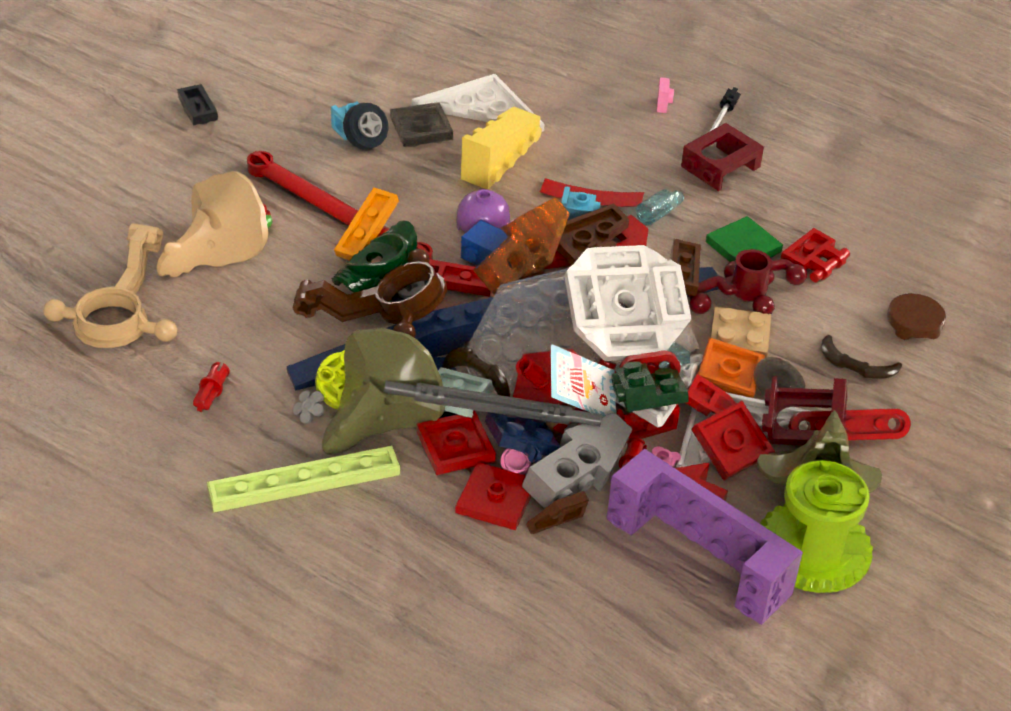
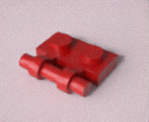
(809, 251)

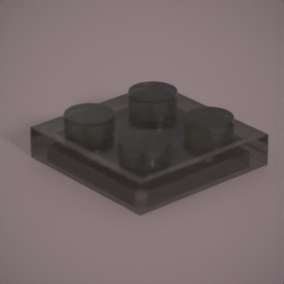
(421, 124)

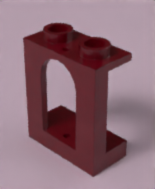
(738, 147)
(781, 398)

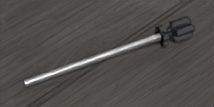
(727, 104)

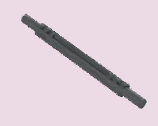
(492, 403)

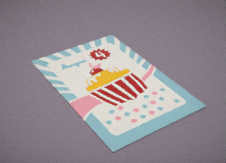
(581, 382)

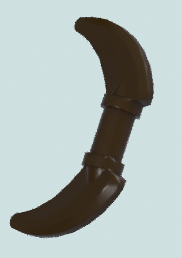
(465, 357)
(863, 368)

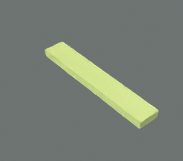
(302, 478)

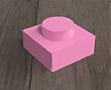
(665, 95)

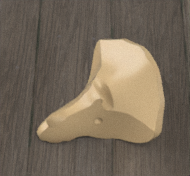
(224, 228)

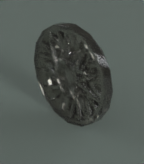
(786, 374)

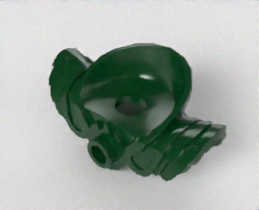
(391, 246)

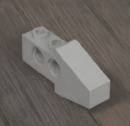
(581, 461)

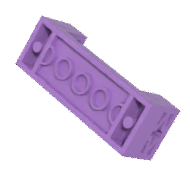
(763, 559)

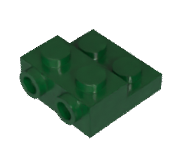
(644, 390)

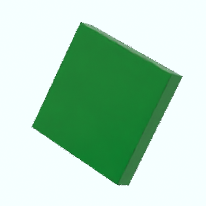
(742, 236)

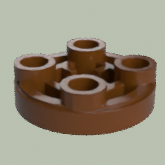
(916, 316)

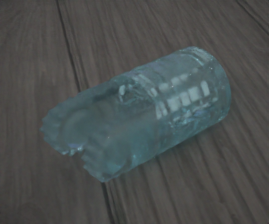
(658, 206)

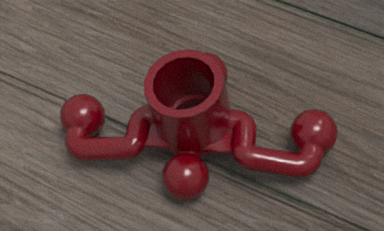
(748, 281)

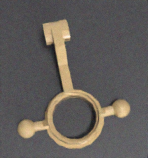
(141, 241)

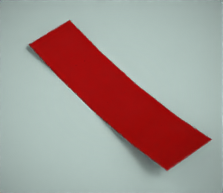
(620, 199)

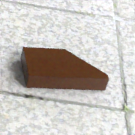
(559, 512)

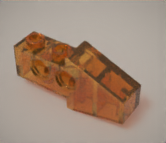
(539, 231)

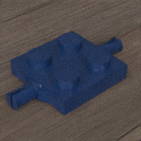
(523, 435)

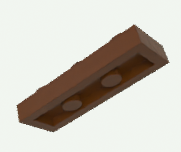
(688, 256)

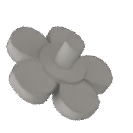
(309, 406)

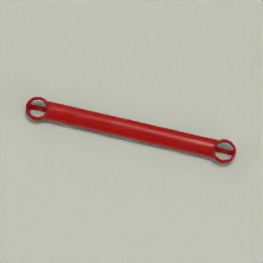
(308, 191)

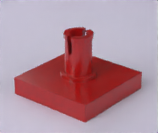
(535, 377)

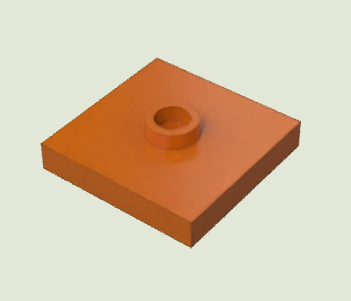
(730, 367)

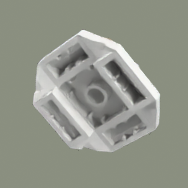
(643, 282)

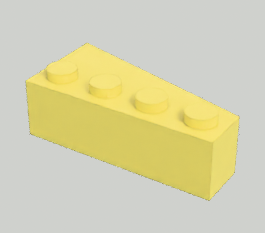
(498, 146)

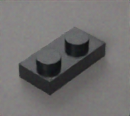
(197, 104)

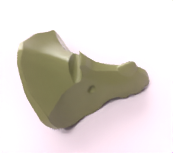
(364, 408)
(825, 444)

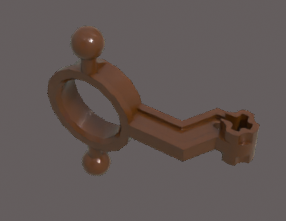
(377, 299)

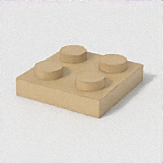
(742, 329)

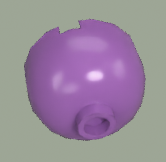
(483, 206)

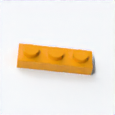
(366, 223)

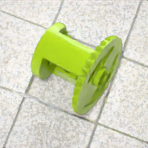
(822, 521)

